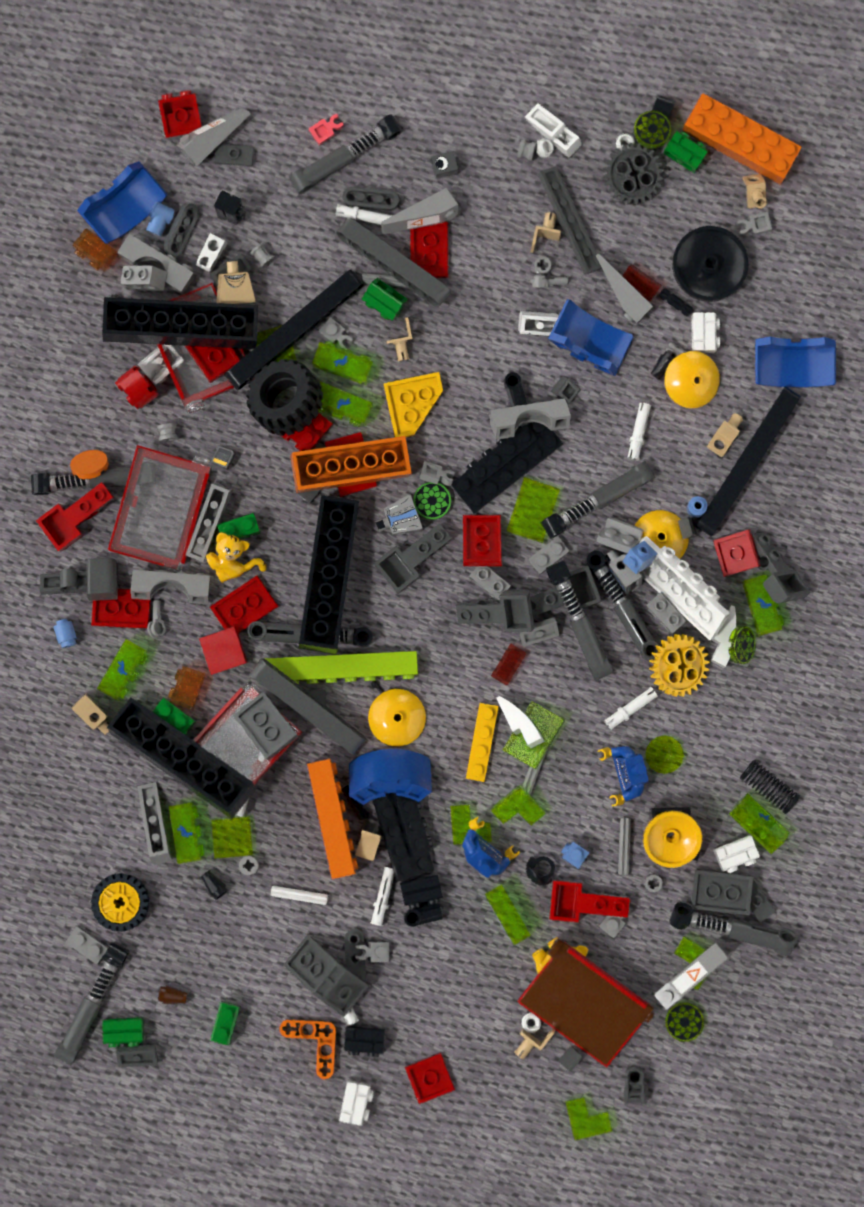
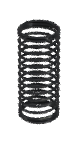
(793, 801)

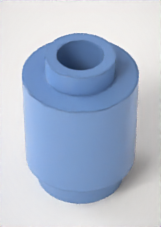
(692, 511)
(65, 633)

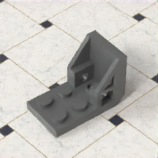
(325, 976)

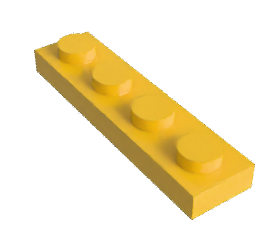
(482, 742)

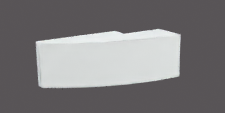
(553, 130)
(721, 654)
(520, 723)

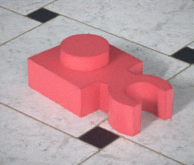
(323, 131)

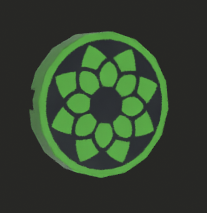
(432, 501)

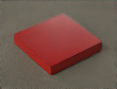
(736, 553)
(223, 650)
(429, 1078)

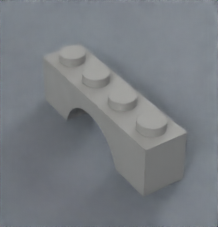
(136, 251)
(551, 413)
(147, 583)

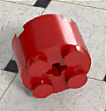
(137, 387)

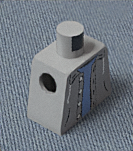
(400, 518)
(625, 577)

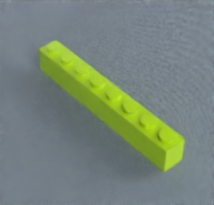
(348, 667)

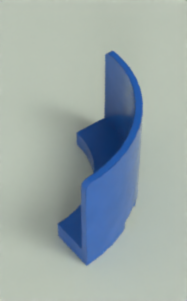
(124, 204)
(590, 338)
(795, 363)
(390, 772)

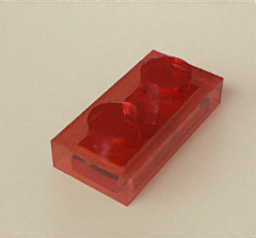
(642, 282)
(508, 664)

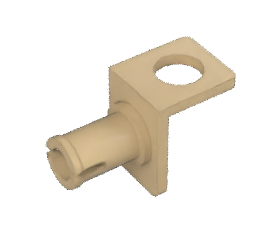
(755, 191)
(547, 230)
(400, 344)
(726, 433)
(368, 845)
(530, 1042)

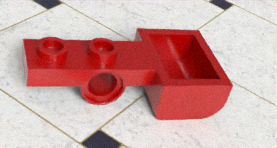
(62, 524)
(569, 901)

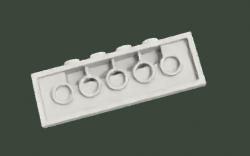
(685, 590)

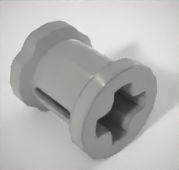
(262, 255)

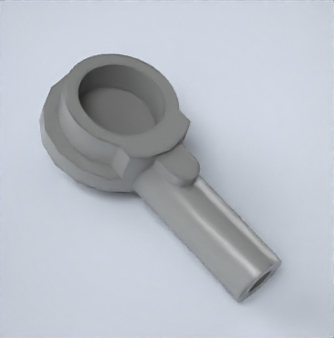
(540, 281)
(156, 627)

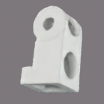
(211, 252)

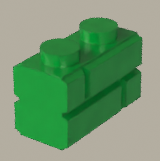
(685, 151)
(384, 299)
(241, 527)
(174, 716)
(225, 1023)
(123, 1031)

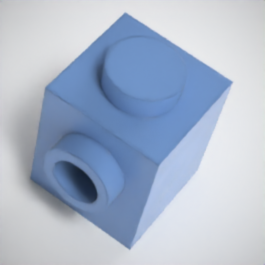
(640, 557)
(574, 854)

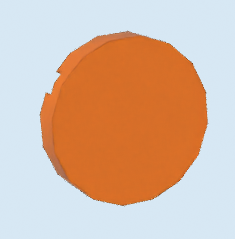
(89, 464)

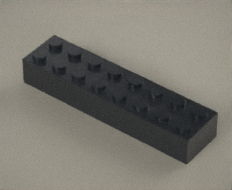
(180, 323)
(328, 574)
(181, 758)

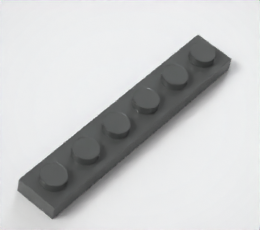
(569, 220)

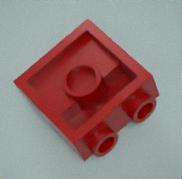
(179, 113)
(311, 435)

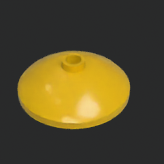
(681, 375)
(663, 523)
(382, 717)
(672, 850)

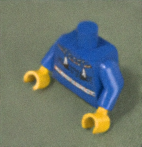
(630, 772)
(483, 855)

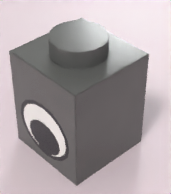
(445, 164)

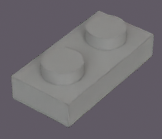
(548, 555)
(543, 630)
(87, 945)

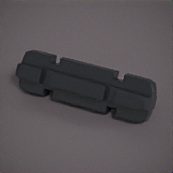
(675, 302)
(357, 806)

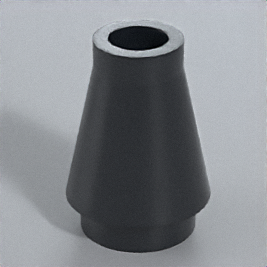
(661, 365)
(214, 886)

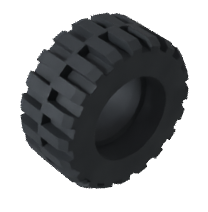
(298, 411)

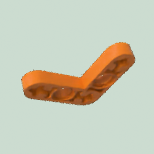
(322, 1040)

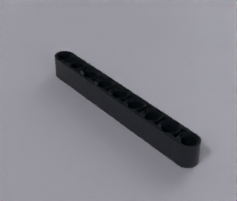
(294, 329)
(748, 461)

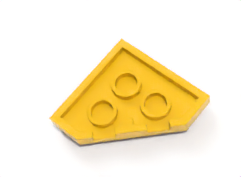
(411, 401)

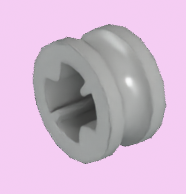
(538, 269)
(655, 889)

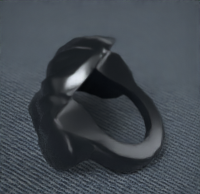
(545, 880)

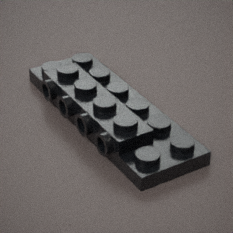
(505, 464)
(404, 835)

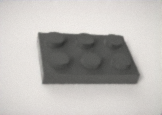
(265, 726)
(722, 892)

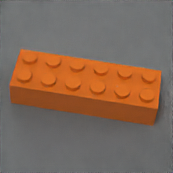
(741, 138)
(350, 464)
(331, 818)

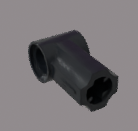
(515, 393)
(425, 914)

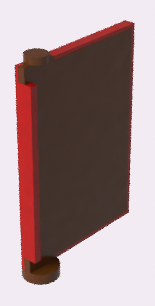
(585, 1003)

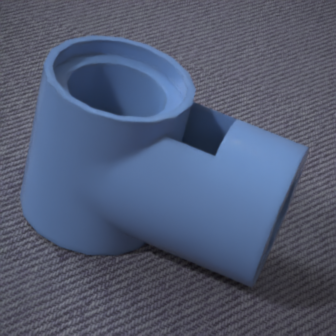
(160, 217)

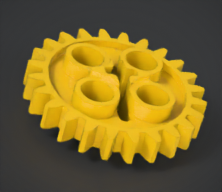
(694, 663)

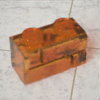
(95, 250)
(187, 687)

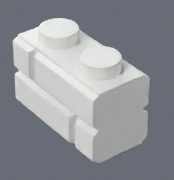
(536, 323)
(704, 332)
(736, 853)
(355, 1103)

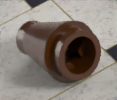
(170, 995)

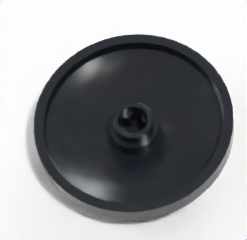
(710, 263)

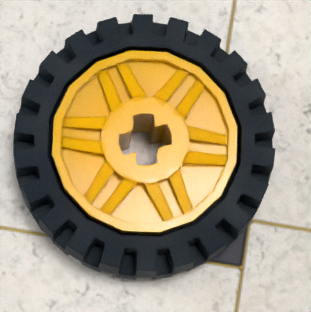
(126, 916)

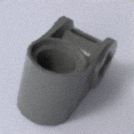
(634, 1090)

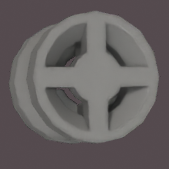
(526, 149)
(167, 432)
(250, 863)

